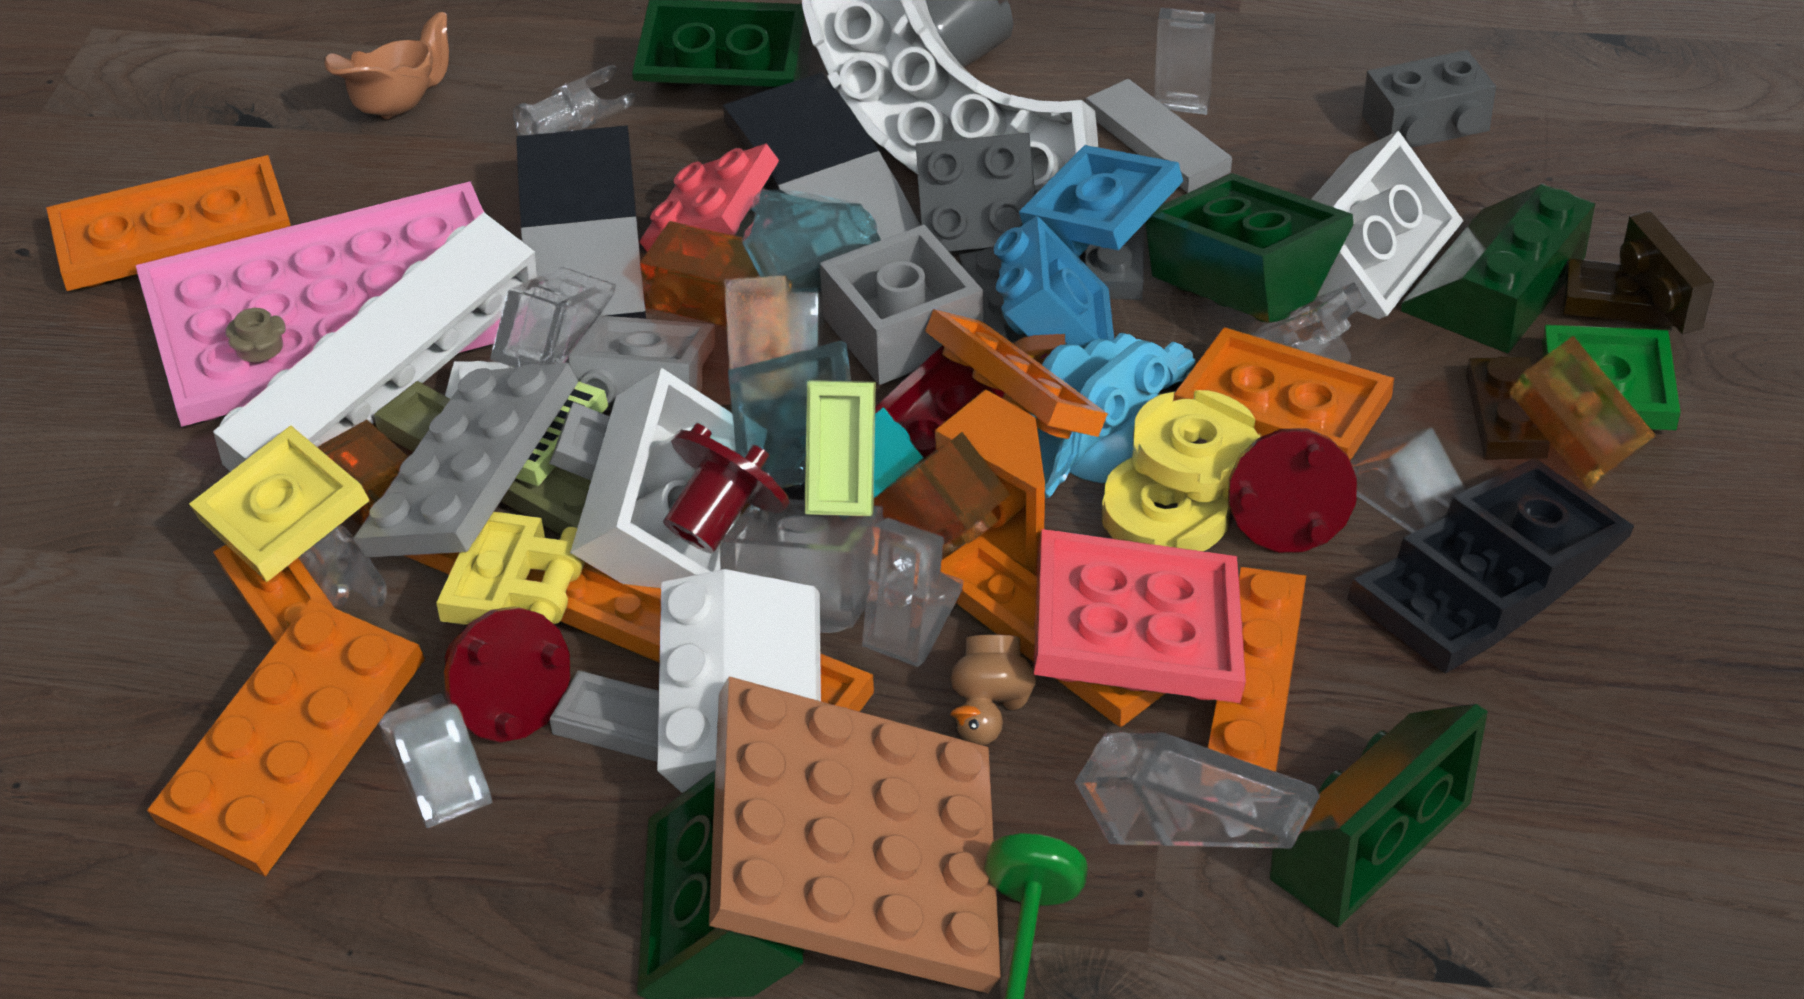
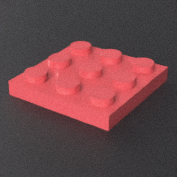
(1138, 616)

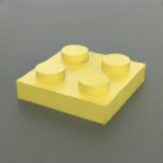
(279, 502)

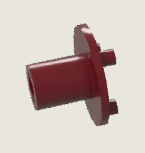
(718, 488)
(1292, 490)
(507, 673)

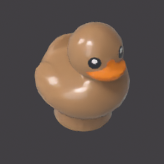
(987, 675)

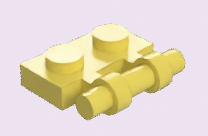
(497, 568)

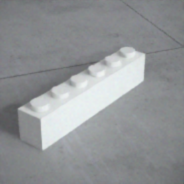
(388, 344)

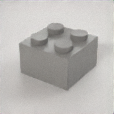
(886, 294)

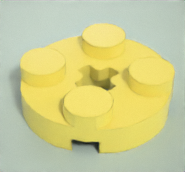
(1165, 436)
(1133, 517)

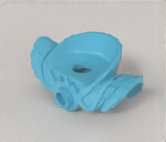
(1119, 380)

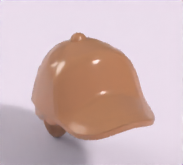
(397, 73)

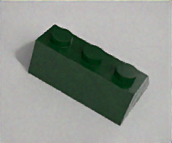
(723, 43)
(1247, 245)
(1504, 267)
(1382, 810)
(677, 946)

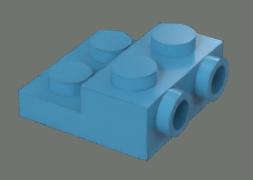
(1102, 197)
(1050, 287)

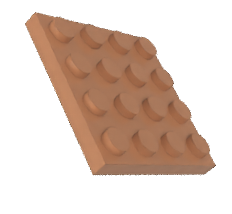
(853, 837)

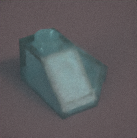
(800, 231)
(772, 406)

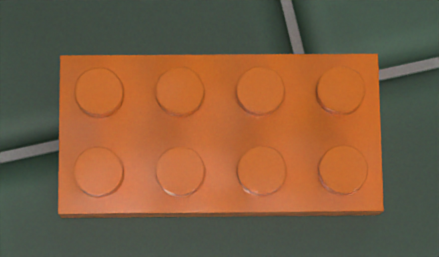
(114, 231)
(286, 736)

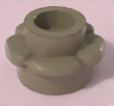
(256, 334)

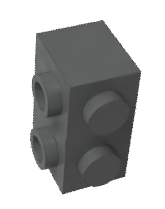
(1429, 99)

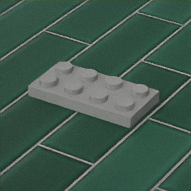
(466, 461)

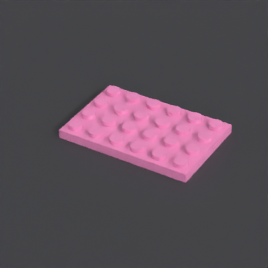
(305, 274)

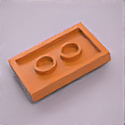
(1291, 388)

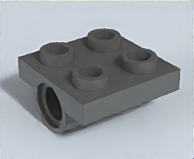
(974, 188)

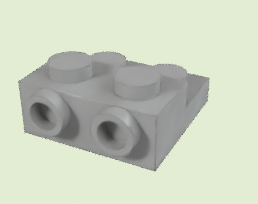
(626, 350)

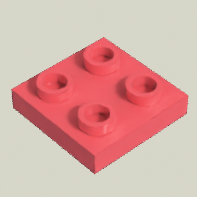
(714, 193)

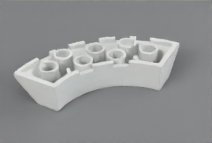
(915, 91)

